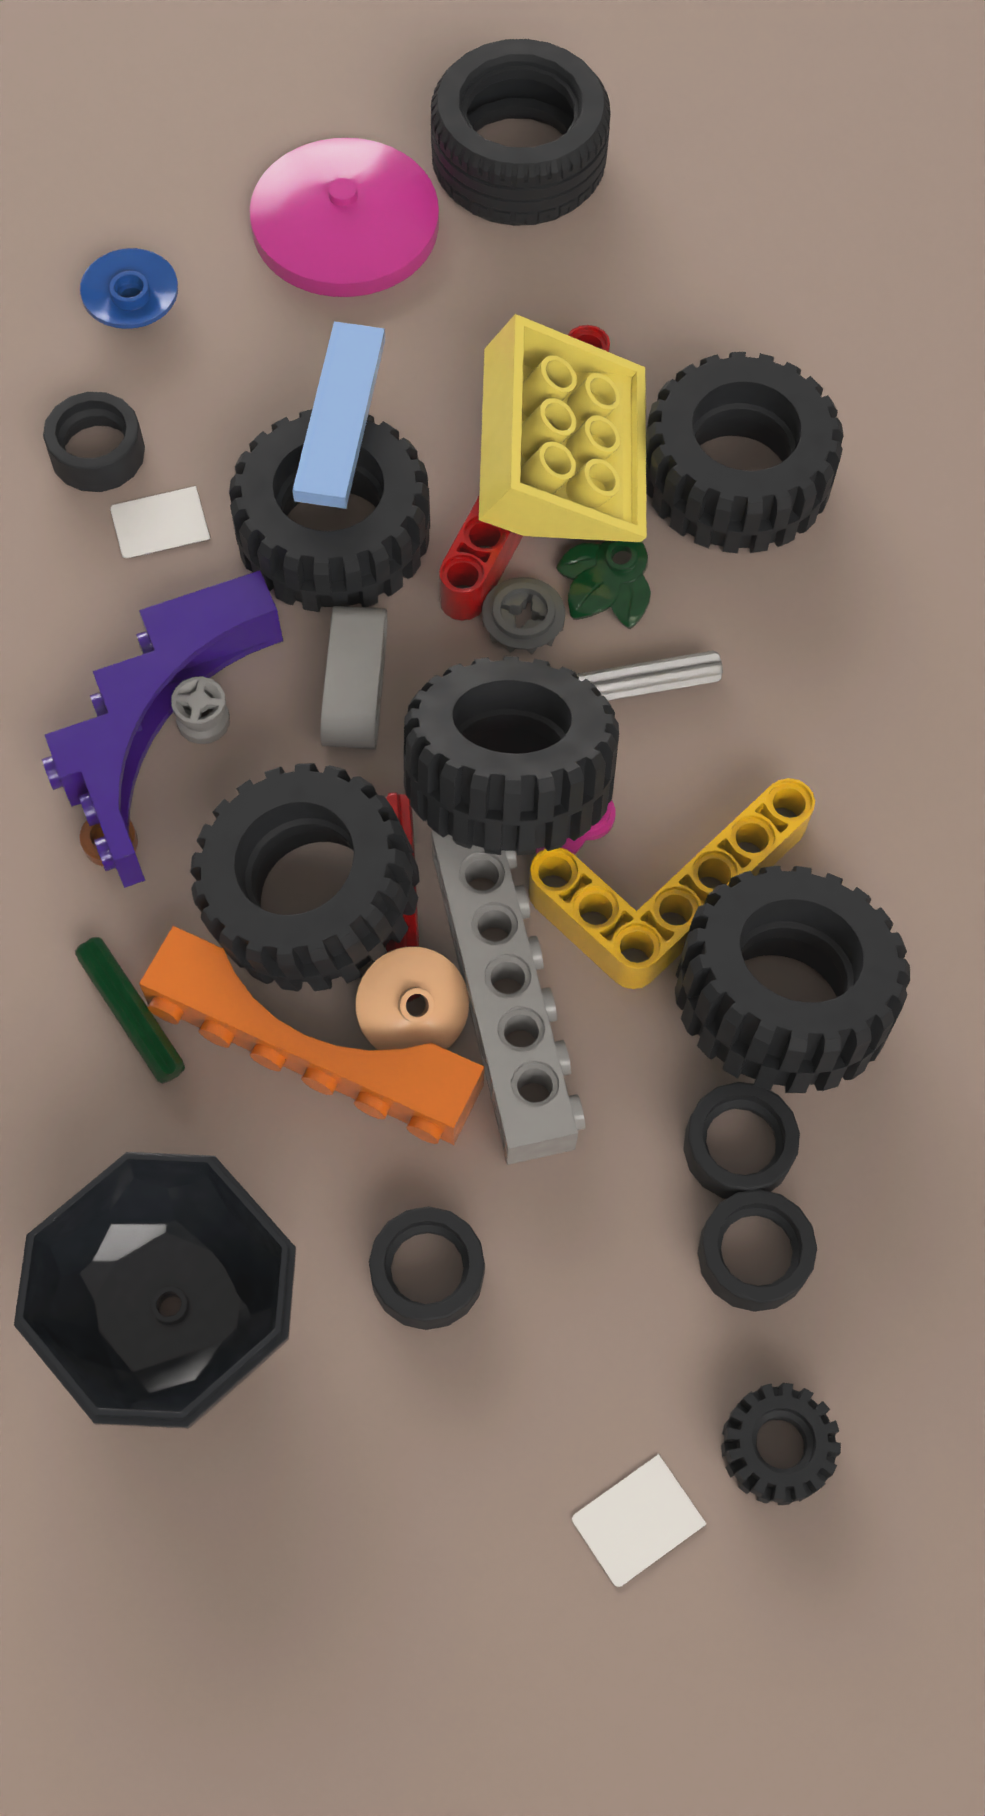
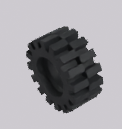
(812, 1423)

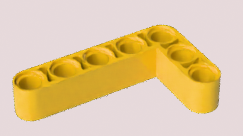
(680, 895)

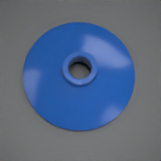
(129, 288)

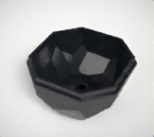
(123, 1247)

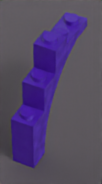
(181, 640)

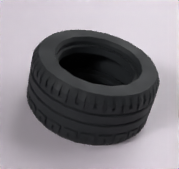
(519, 83)

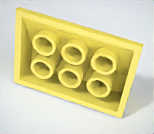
(562, 437)

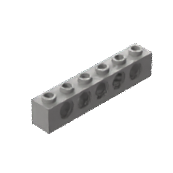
(525, 1127)

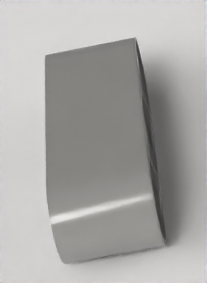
(354, 677)

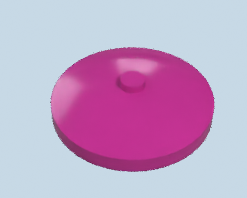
(344, 217)

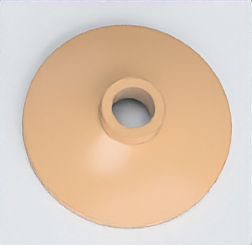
(389, 984)

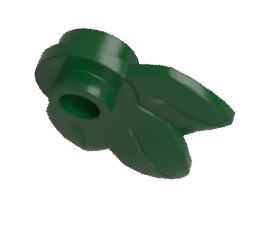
(604, 584)

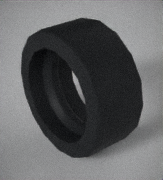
(83, 412)
(760, 1102)
(781, 1212)
(419, 1222)

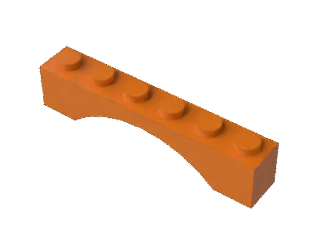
(415, 1084)

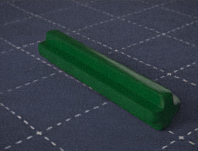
(130, 1010)

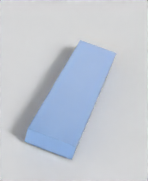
(339, 415)

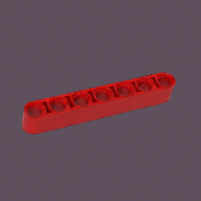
(484, 567)

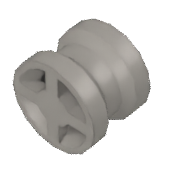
(192, 699)

